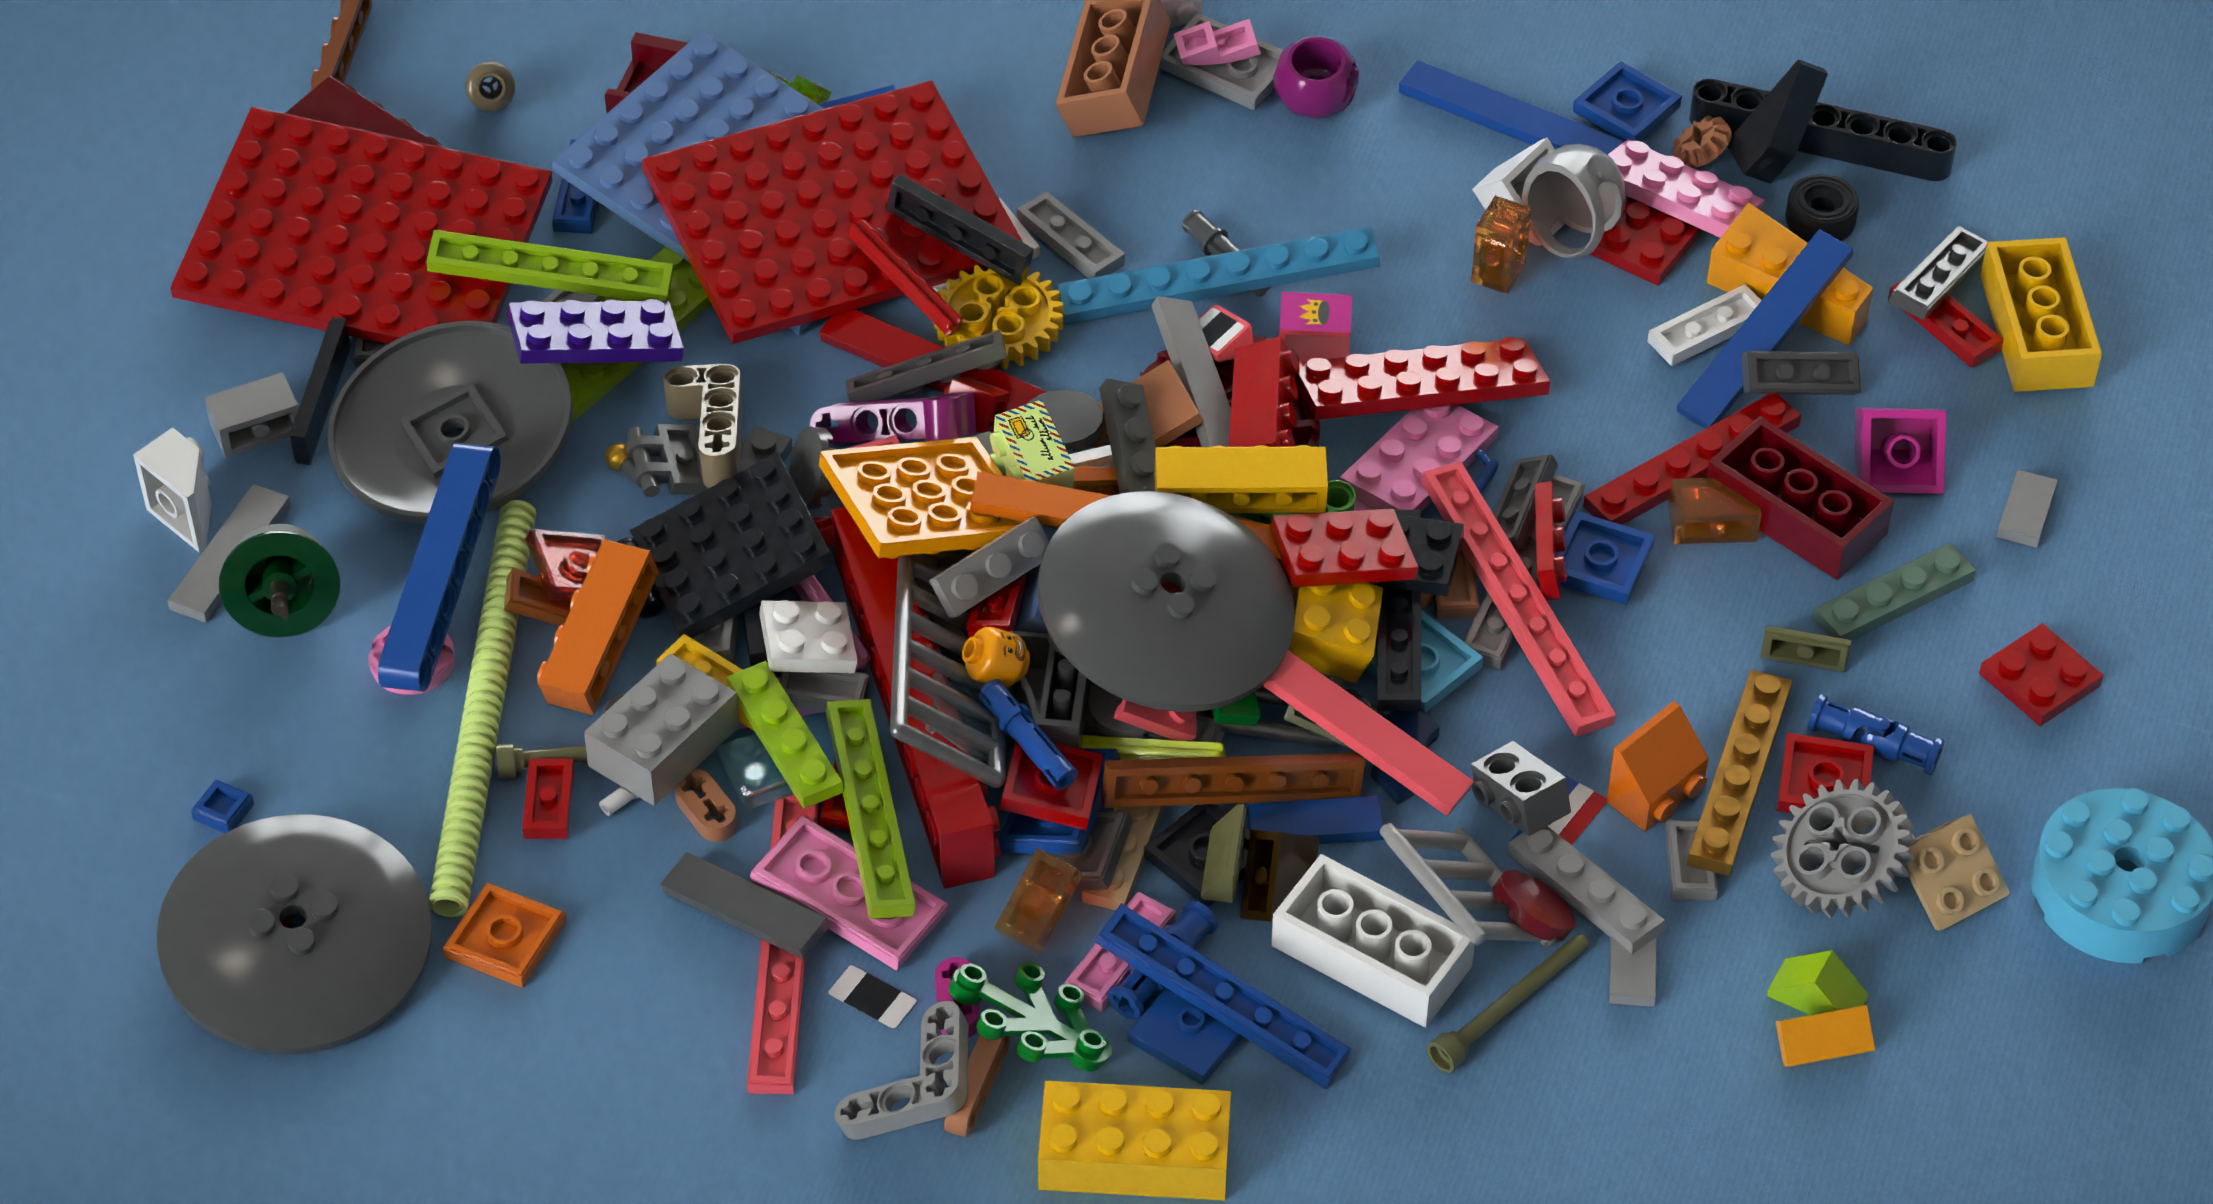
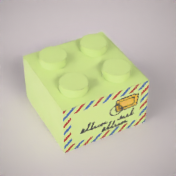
(1029, 446)

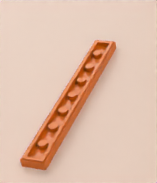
(1054, 504)

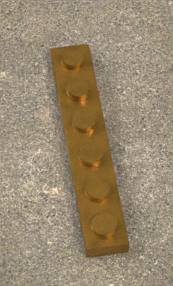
(1739, 773)

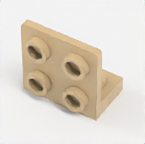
(1954, 872)

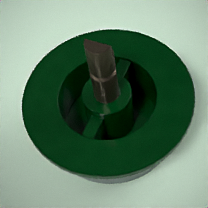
(279, 581)

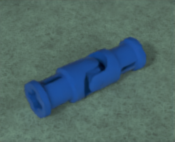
(1890, 738)
(1138, 988)

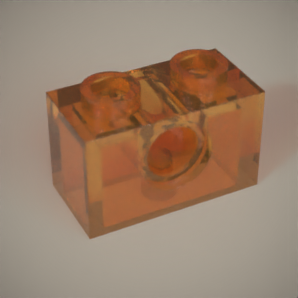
(1501, 244)
(1038, 901)

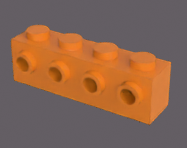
(597, 627)

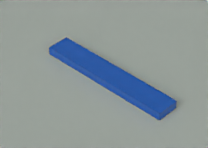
(1498, 109)
(1765, 327)
(1223, 995)

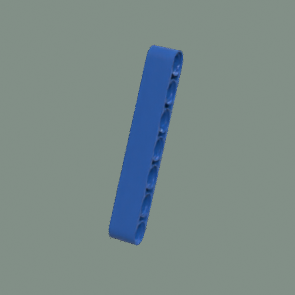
(439, 567)

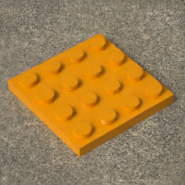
(915, 495)

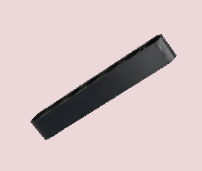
(1840, 132)

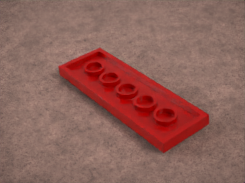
(1421, 378)

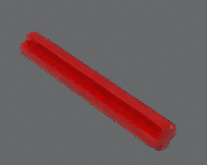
(905, 278)

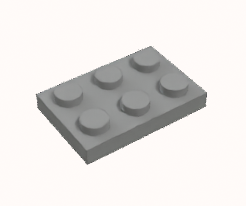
(1241, 81)

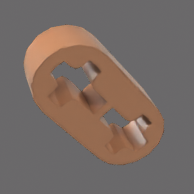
(712, 800)

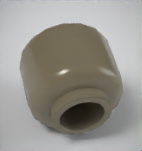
(493, 99)

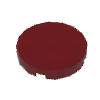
(1534, 905)

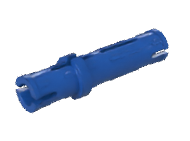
(1017, 721)

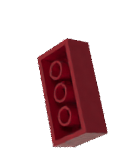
(1804, 497)

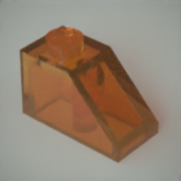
(1710, 513)

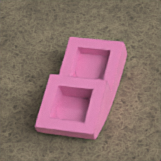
(1207, 47)

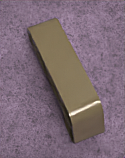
(716, 399)

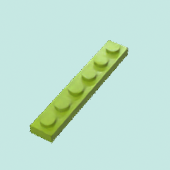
(549, 267)
(870, 809)

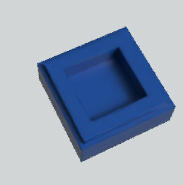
(222, 806)

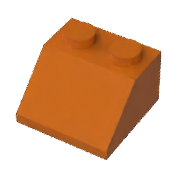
(1657, 768)

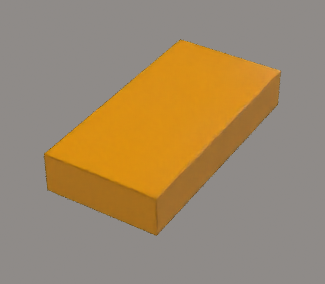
(1825, 1035)

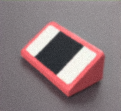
(1224, 332)

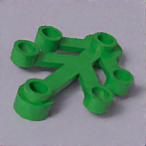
(1080, 1044)

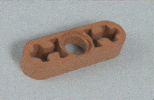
(982, 1072)

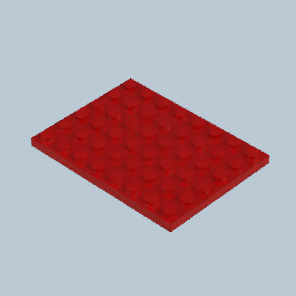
(775, 207)
(343, 225)

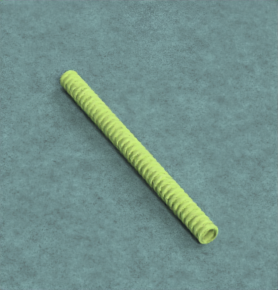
(480, 718)

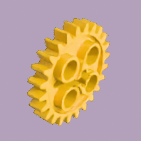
(1026, 318)

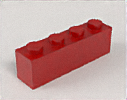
(1263, 395)

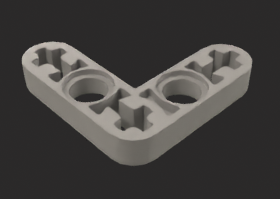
(870, 1112)

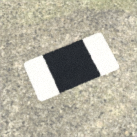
(872, 996)

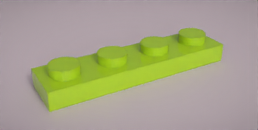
(785, 735)

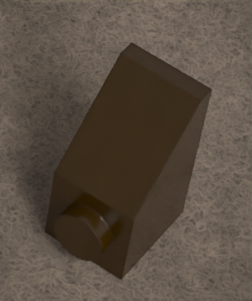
(1273, 869)

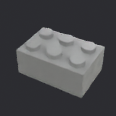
(662, 729)

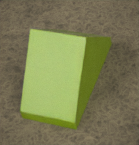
(1816, 984)

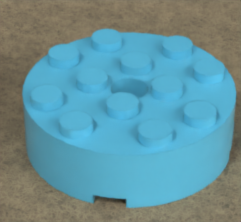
(2124, 875)

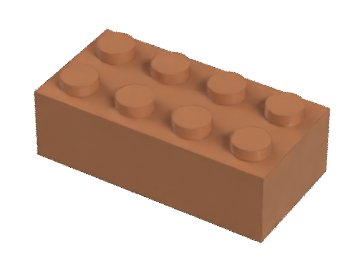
(1112, 65)

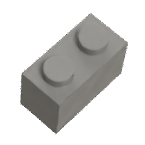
(252, 414)

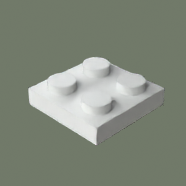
(808, 636)

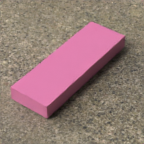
(1102, 969)

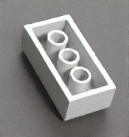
(1372, 940)

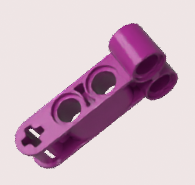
(937, 418)

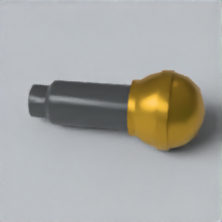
(618, 460)

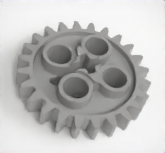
(1843, 848)

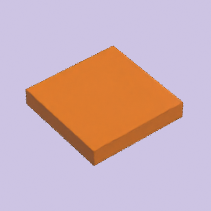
(504, 935)

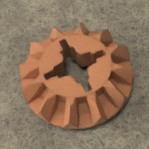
(1715, 138)

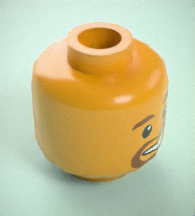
(996, 655)

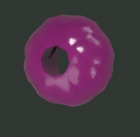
(1316, 77)

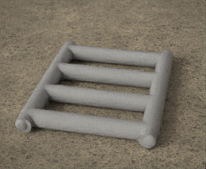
(1452, 901)

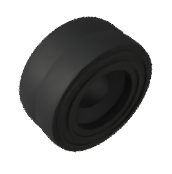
(1826, 192)

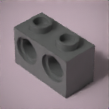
(1520, 788)

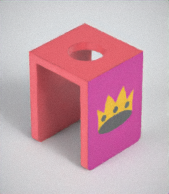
(1316, 324)

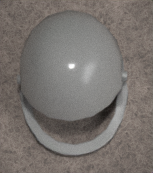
(1578, 188)

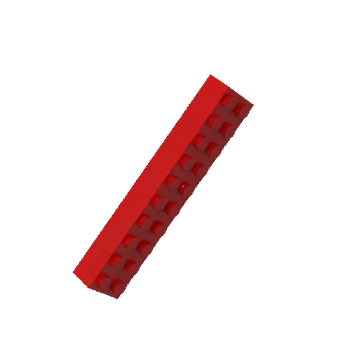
(947, 800)

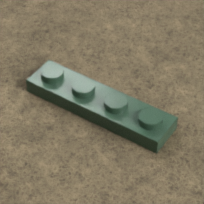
(1895, 593)

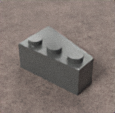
(1053, 692)

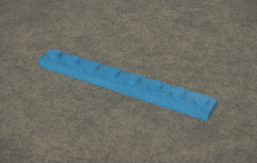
(1220, 274)

